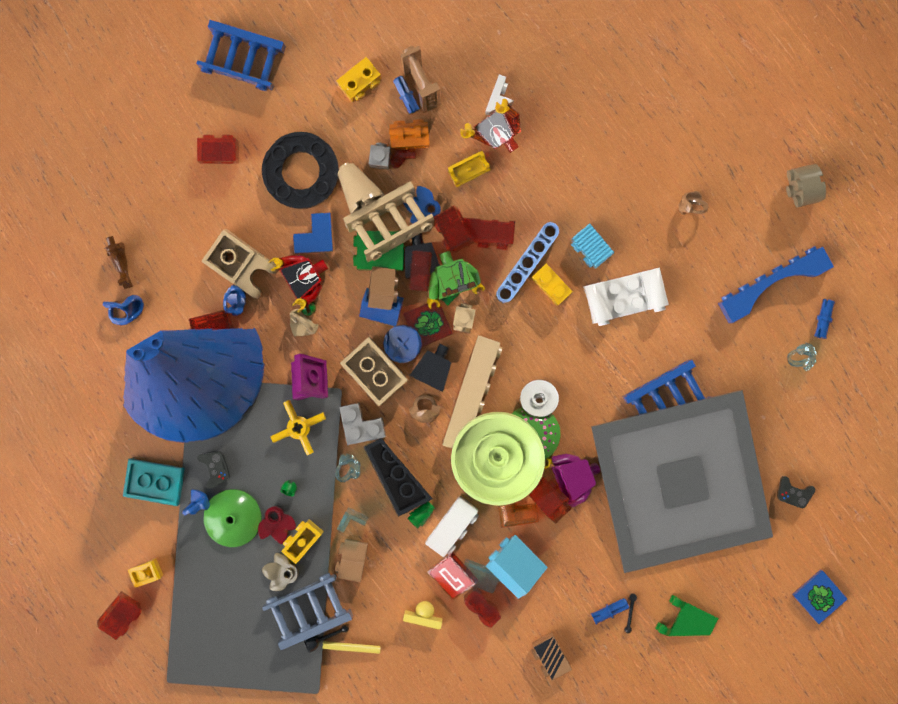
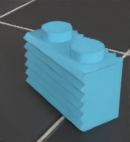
(591, 246)

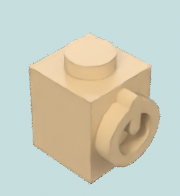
(464, 318)

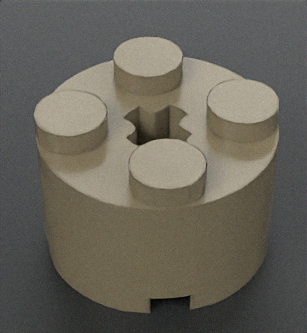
(806, 185)

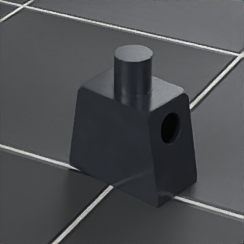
(419, 245)
(433, 368)

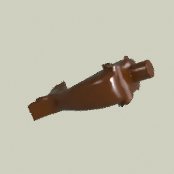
(118, 255)

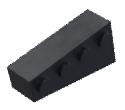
(399, 484)

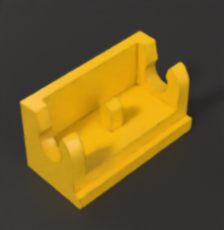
(469, 169)

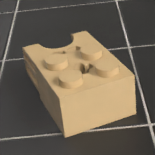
(243, 266)

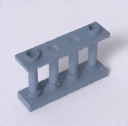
(323, 622)

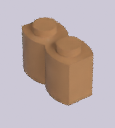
(352, 560)

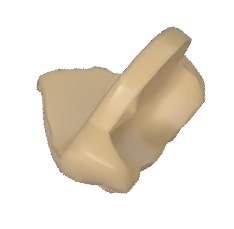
(301, 325)

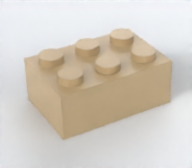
(374, 371)

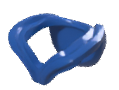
(131, 306)

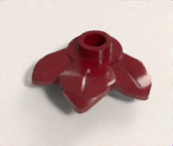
(278, 527)

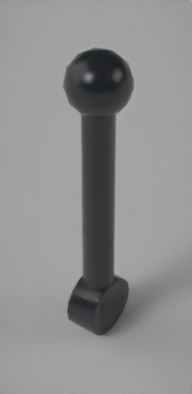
(632, 597)

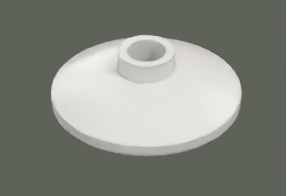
(543, 390)

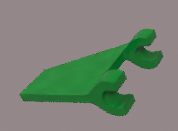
(689, 622)

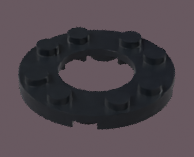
(292, 144)

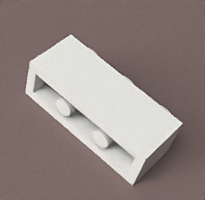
(452, 527)

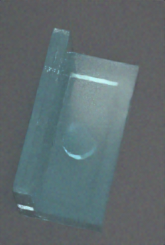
(354, 515)
(486, 578)

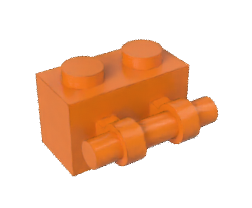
(409, 135)

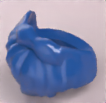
(236, 298)
(198, 501)

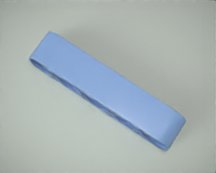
(534, 256)

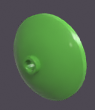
(241, 508)

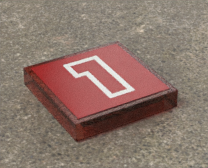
(453, 576)

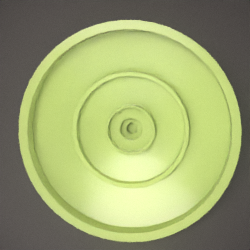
(498, 458)

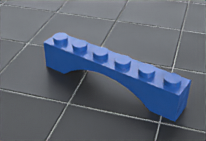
(810, 265)

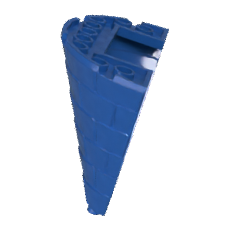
(193, 381)

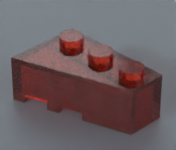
(491, 233)

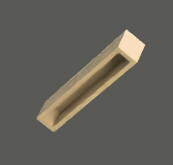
(473, 386)

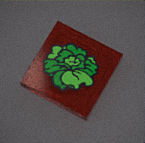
(429, 323)

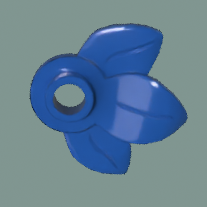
(424, 200)

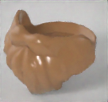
(695, 198)
(426, 415)

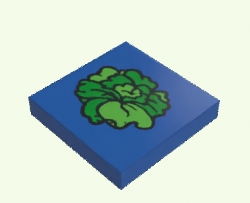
(819, 596)

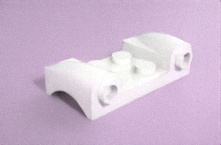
(626, 296)

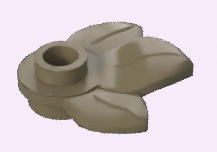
(277, 571)

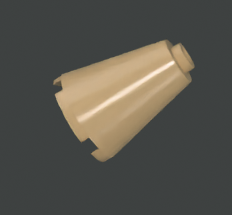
(357, 187)

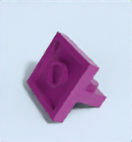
(309, 377)

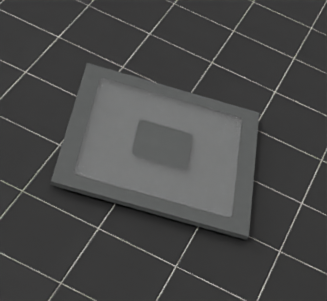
(682, 481)

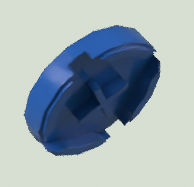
(402, 343)

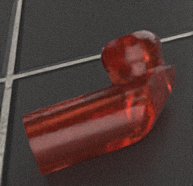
(400, 156)

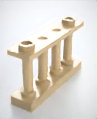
(385, 204)

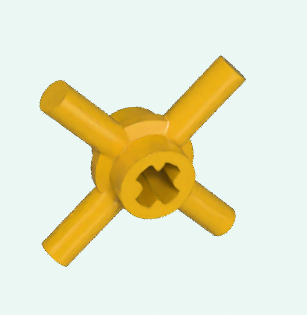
(306, 423)

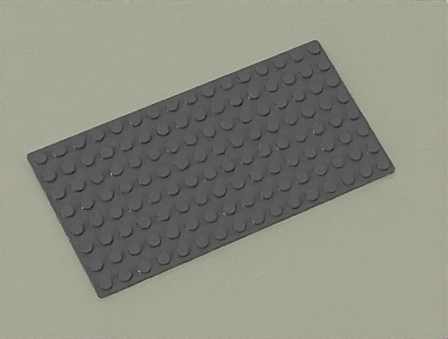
(220, 590)

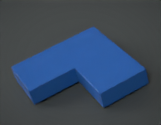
(319, 240)

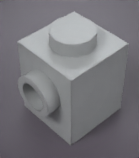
(379, 156)

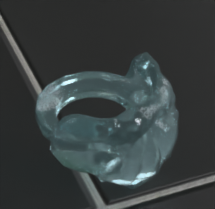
(804, 349)
(354, 470)

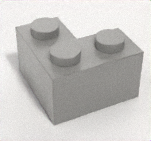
(356, 428)

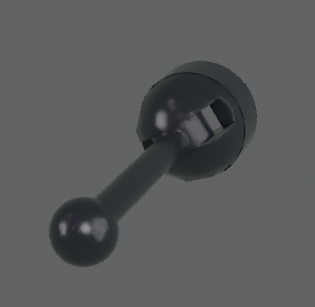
(312, 643)

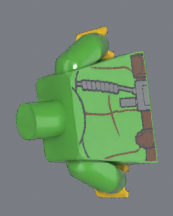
(452, 279)

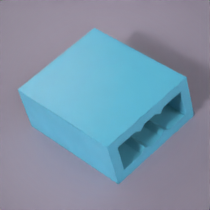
(516, 566)

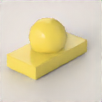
(423, 616)

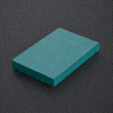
(153, 482)

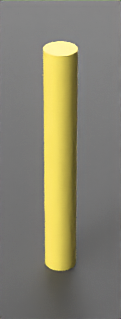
(351, 647)

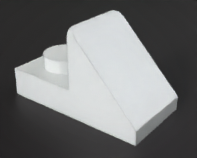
(500, 88)

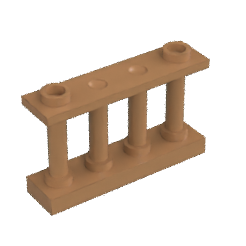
(428, 93)

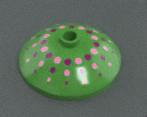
(546, 427)

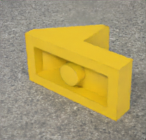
(145, 573)

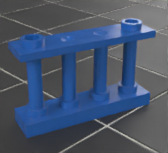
(255, 42)
(668, 379)

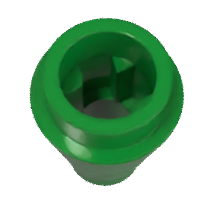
(421, 514)

